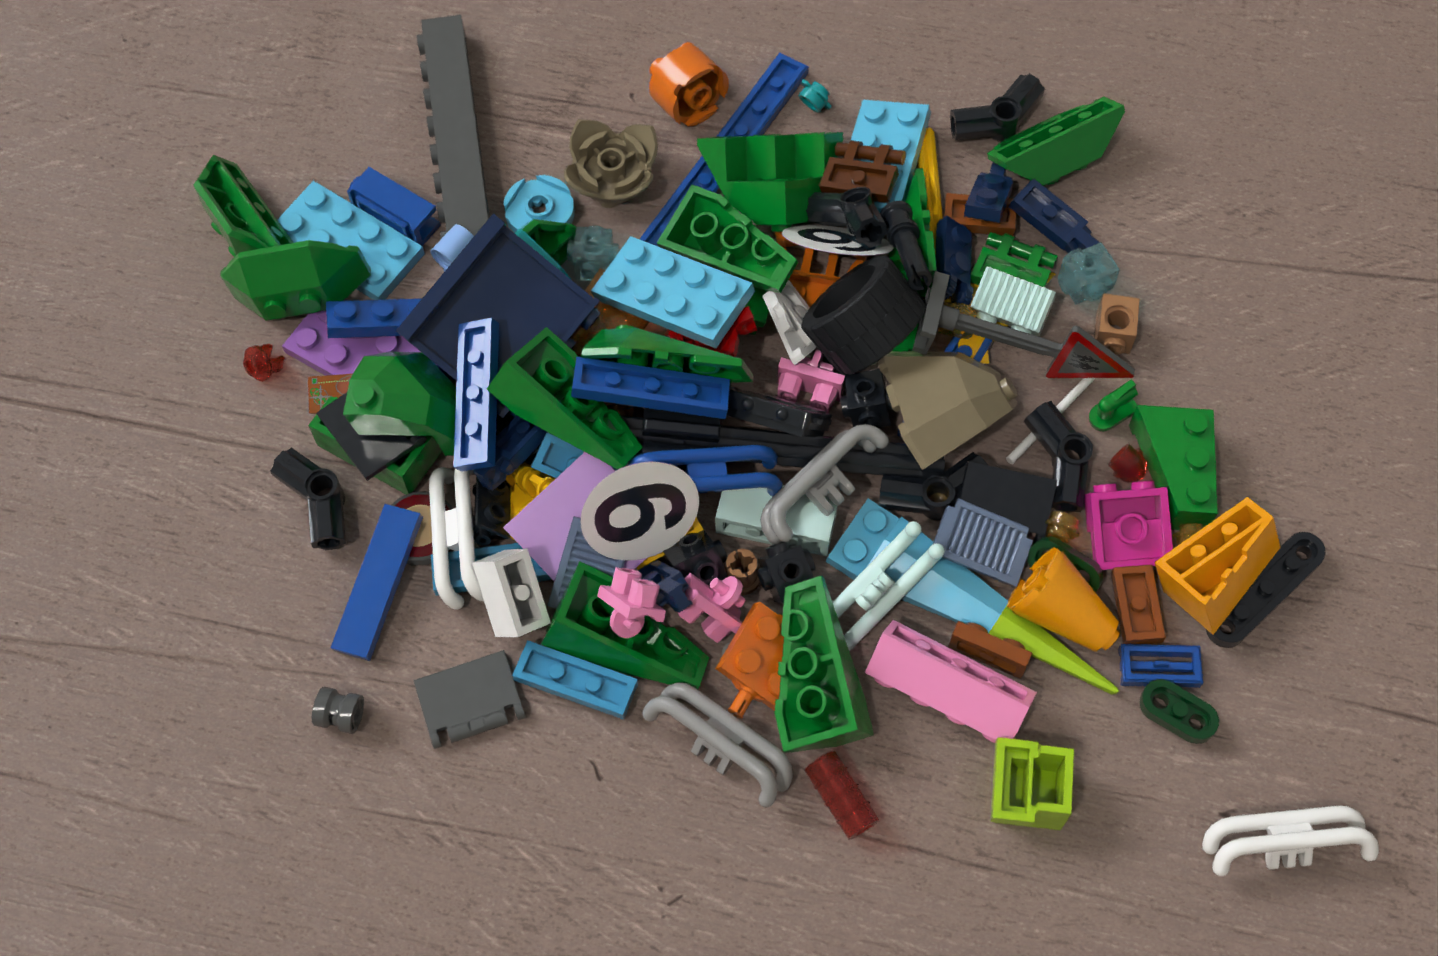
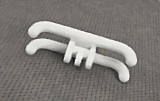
(453, 531)
(1287, 836)

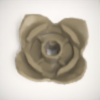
(627, 154)

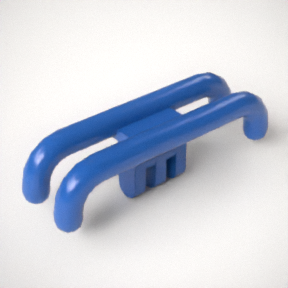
(709, 469)

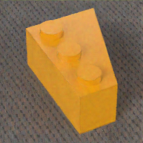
(1219, 563)

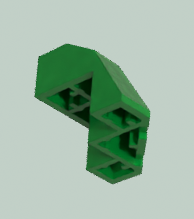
(770, 173)
(402, 397)

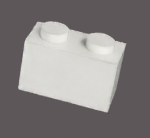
(511, 593)

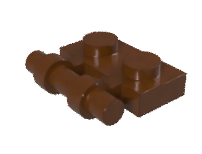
(852, 172)

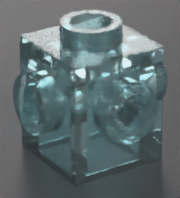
(591, 251)
(1087, 273)

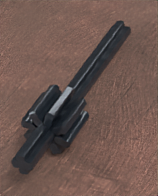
(677, 431)

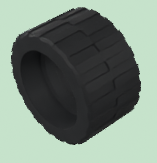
(863, 315)

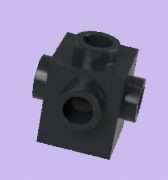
(866, 399)
(699, 556)
(772, 568)

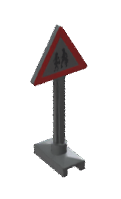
(1075, 358)

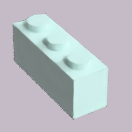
(741, 513)

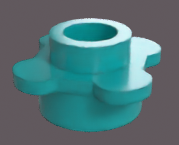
(814, 96)

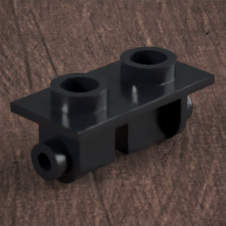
(491, 512)

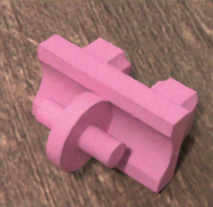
(812, 377)
(631, 600)
(719, 601)

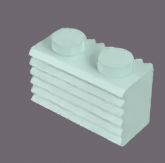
(1012, 302)

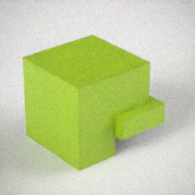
(1032, 784)

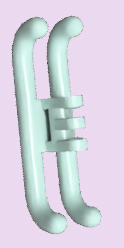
(877, 591)

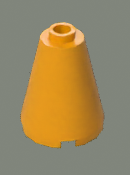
(1064, 603)

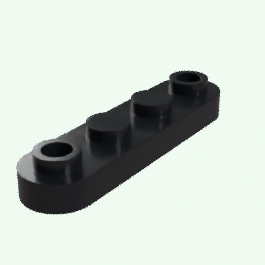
(1271, 587)

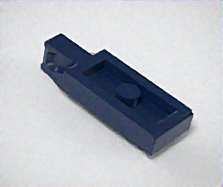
(989, 195)
(1052, 217)
(512, 448)
(671, 585)

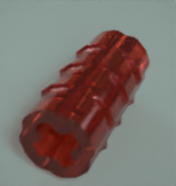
(841, 795)

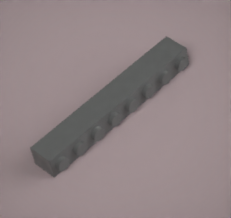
(453, 124)

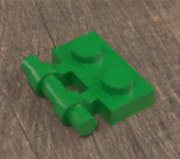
(1018, 268)

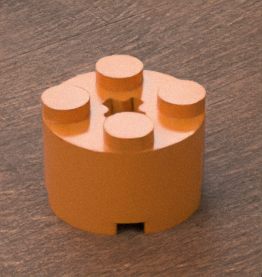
(687, 84)

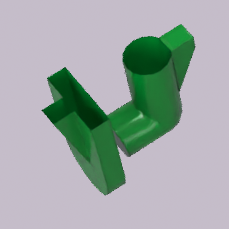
(1114, 407)

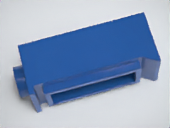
(394, 205)

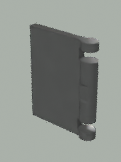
(468, 698)

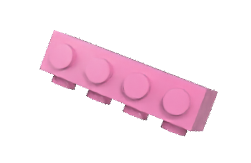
(949, 682)

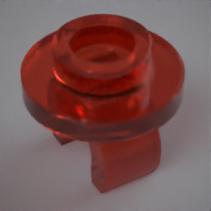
(259, 364)

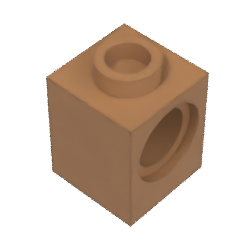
(1121, 312)

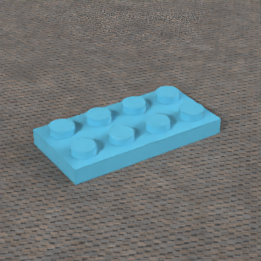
(894, 125)
(331, 219)
(673, 291)

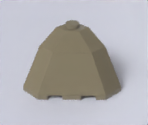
(943, 399)

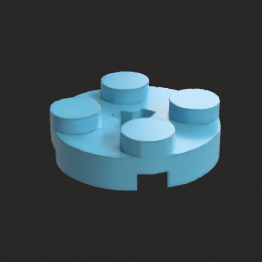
(534, 193)

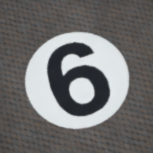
(832, 240)
(639, 511)

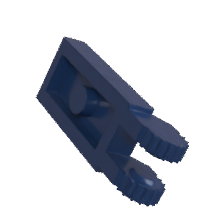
(954, 258)

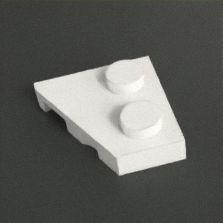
(787, 313)

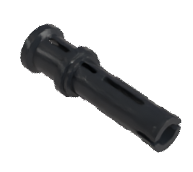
(904, 236)

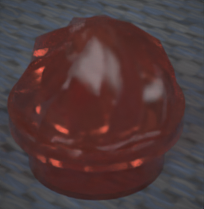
(1129, 464)

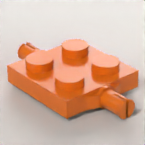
(754, 659)

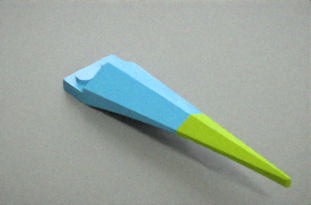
(951, 590)

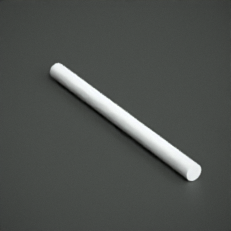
(1062, 406)

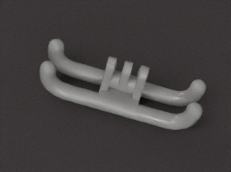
(819, 480)
(723, 738)

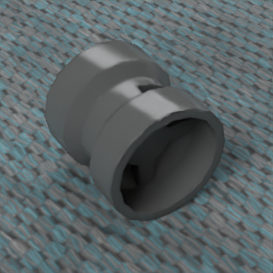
(338, 710)

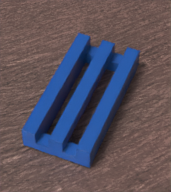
(1145, 650)

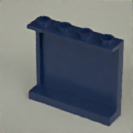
(502, 281)

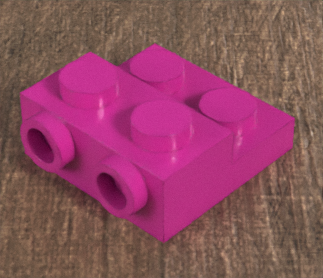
(1128, 524)

